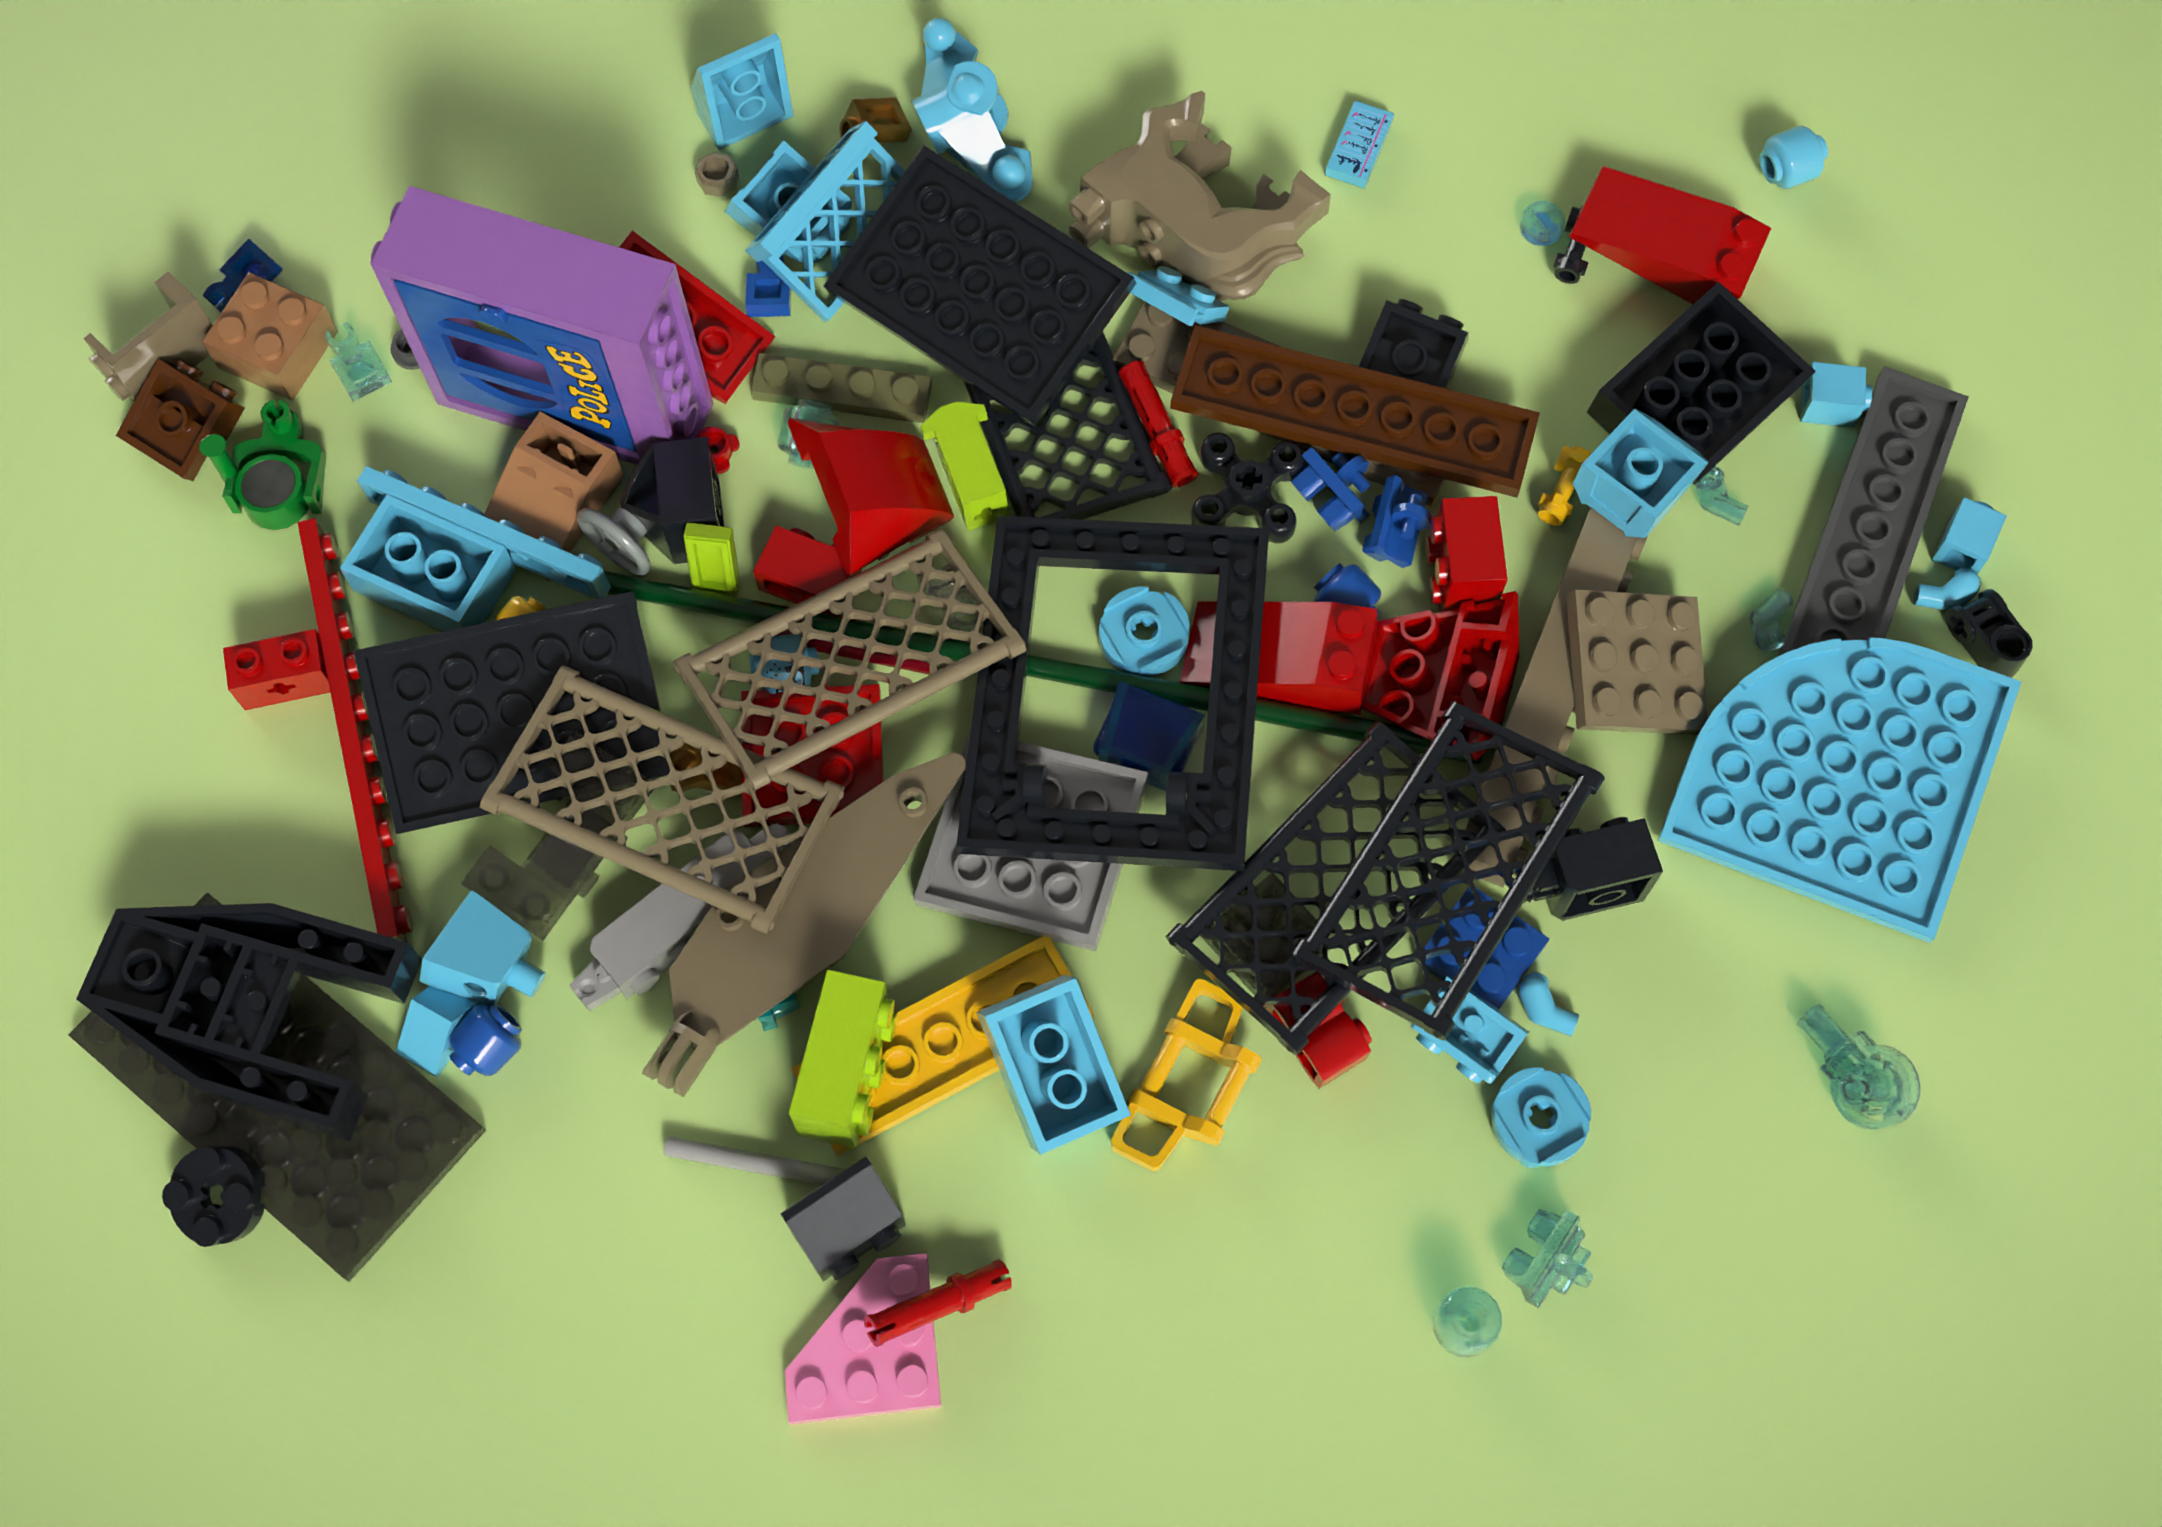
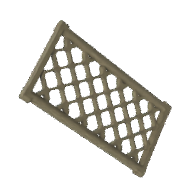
(840, 602)
(569, 680)

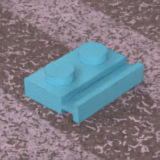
(1177, 298)

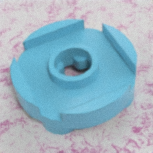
(1151, 609)
(1532, 1143)

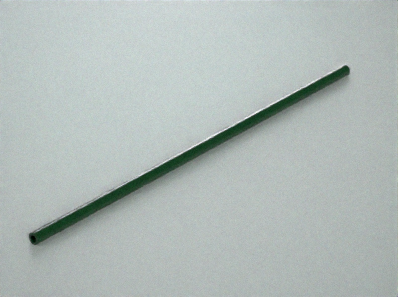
(1038, 666)

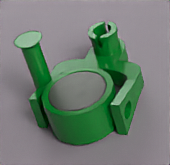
(263, 471)

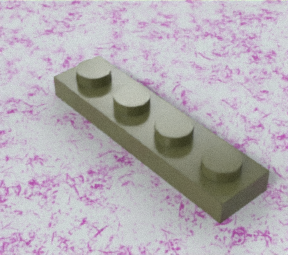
(842, 387)

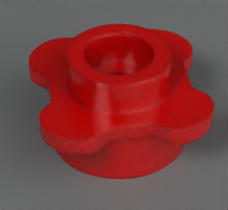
(725, 443)

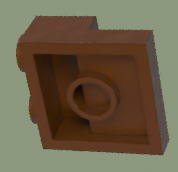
(176, 414)

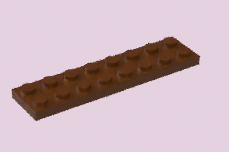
(1355, 411)

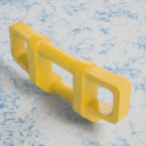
(1180, 1034)

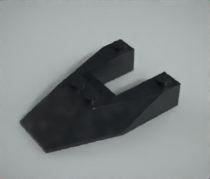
(212, 988)

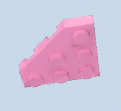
(847, 1375)

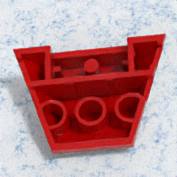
(875, 486)
(1445, 658)

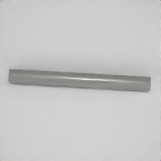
(750, 1161)

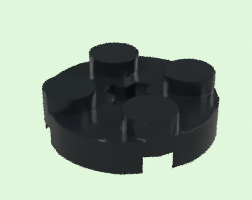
(190, 1200)

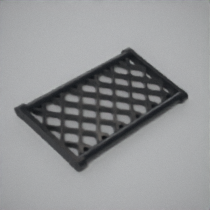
(1157, 480)
(1455, 717)
(1184, 935)

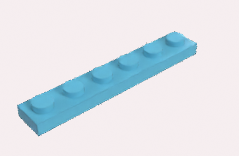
(537, 555)

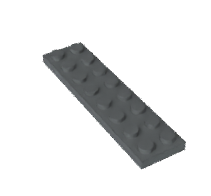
(1877, 512)

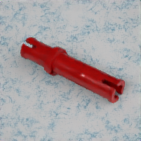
(1164, 437)
(955, 1295)

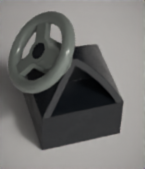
(666, 491)

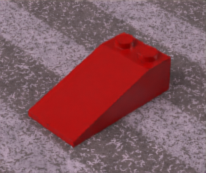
(1669, 235)
(724, 334)
(1307, 655)

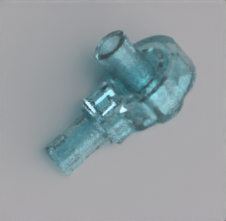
(1862, 1075)

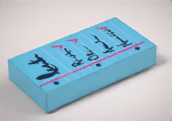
(1359, 144)

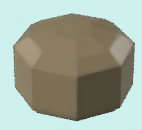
(717, 174)

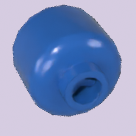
(1348, 586)
(485, 1040)

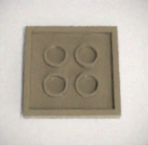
(1636, 662)

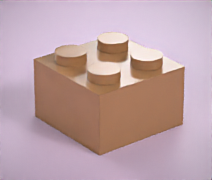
(270, 336)

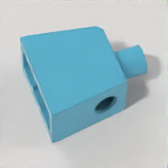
(481, 955)

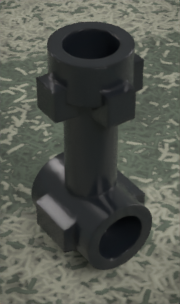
(1570, 265)

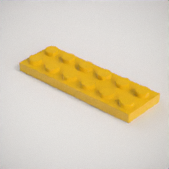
(941, 1039)

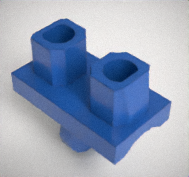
(1344, 504)
(1399, 518)

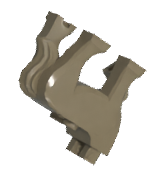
(1175, 219)

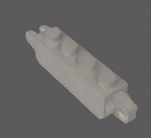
(657, 928)

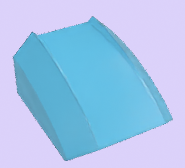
(772, 188)
(1638, 474)

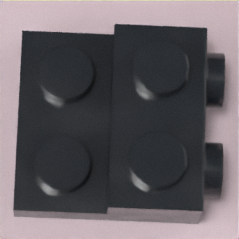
(1415, 344)

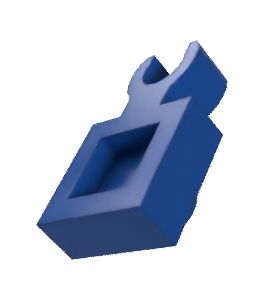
(767, 293)

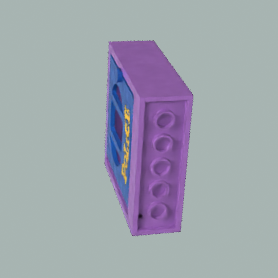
(596, 323)

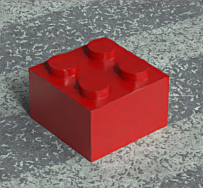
(1466, 552)

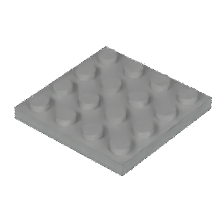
(1030, 894)

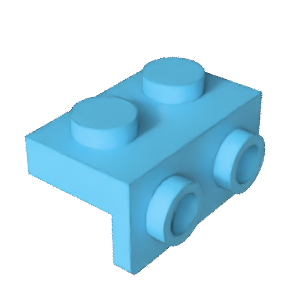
(1479, 1040)

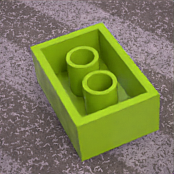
(843, 1060)

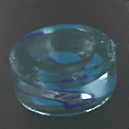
(1542, 223)

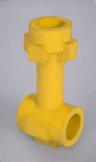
(1555, 507)

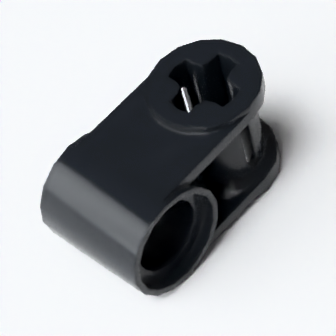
(1990, 626)

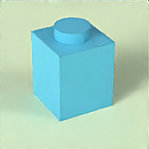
(1835, 395)
(1969, 536)

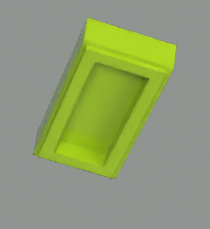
(712, 558)

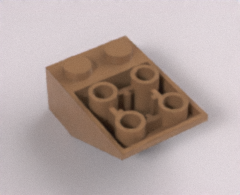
(551, 479)

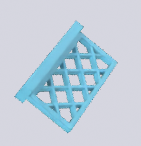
(807, 203)

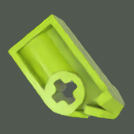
(968, 462)

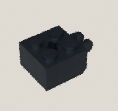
(1599, 869)

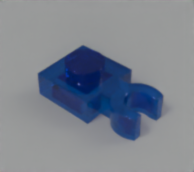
(245, 260)

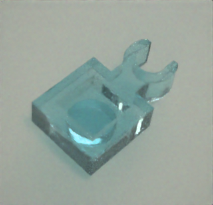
(357, 365)

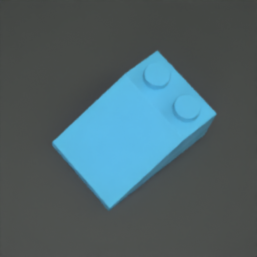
(743, 92)

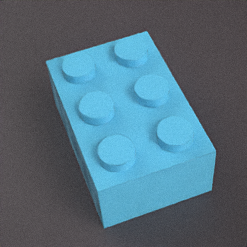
(427, 567)
(1053, 1063)

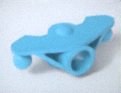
(968, 114)

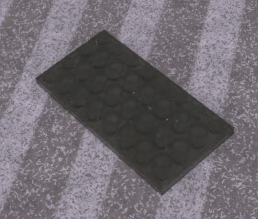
(323, 1189)

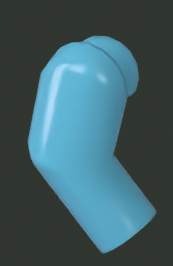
(1540, 1006)

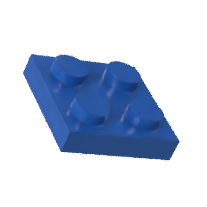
(1506, 965)

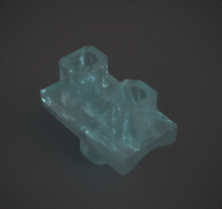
(1558, 1261)

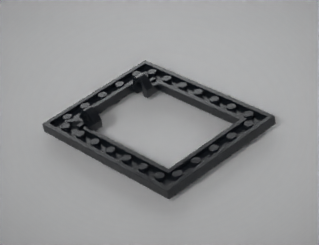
(1005, 798)

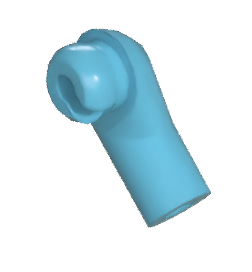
(1956, 591)

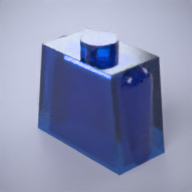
(1148, 734)

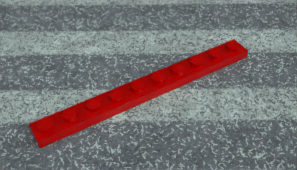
(357, 747)

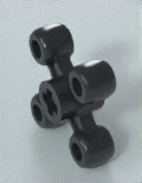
(1250, 473)

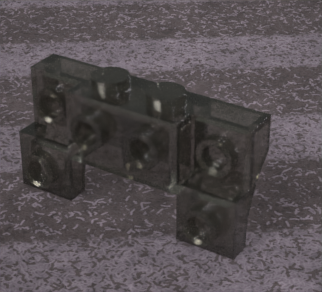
(555, 869)

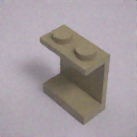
(170, 338)

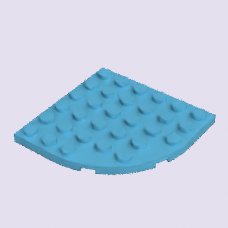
(1847, 776)

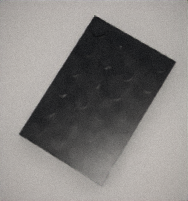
(980, 285)
(460, 698)

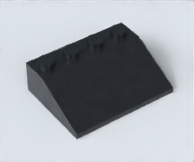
(1706, 377)

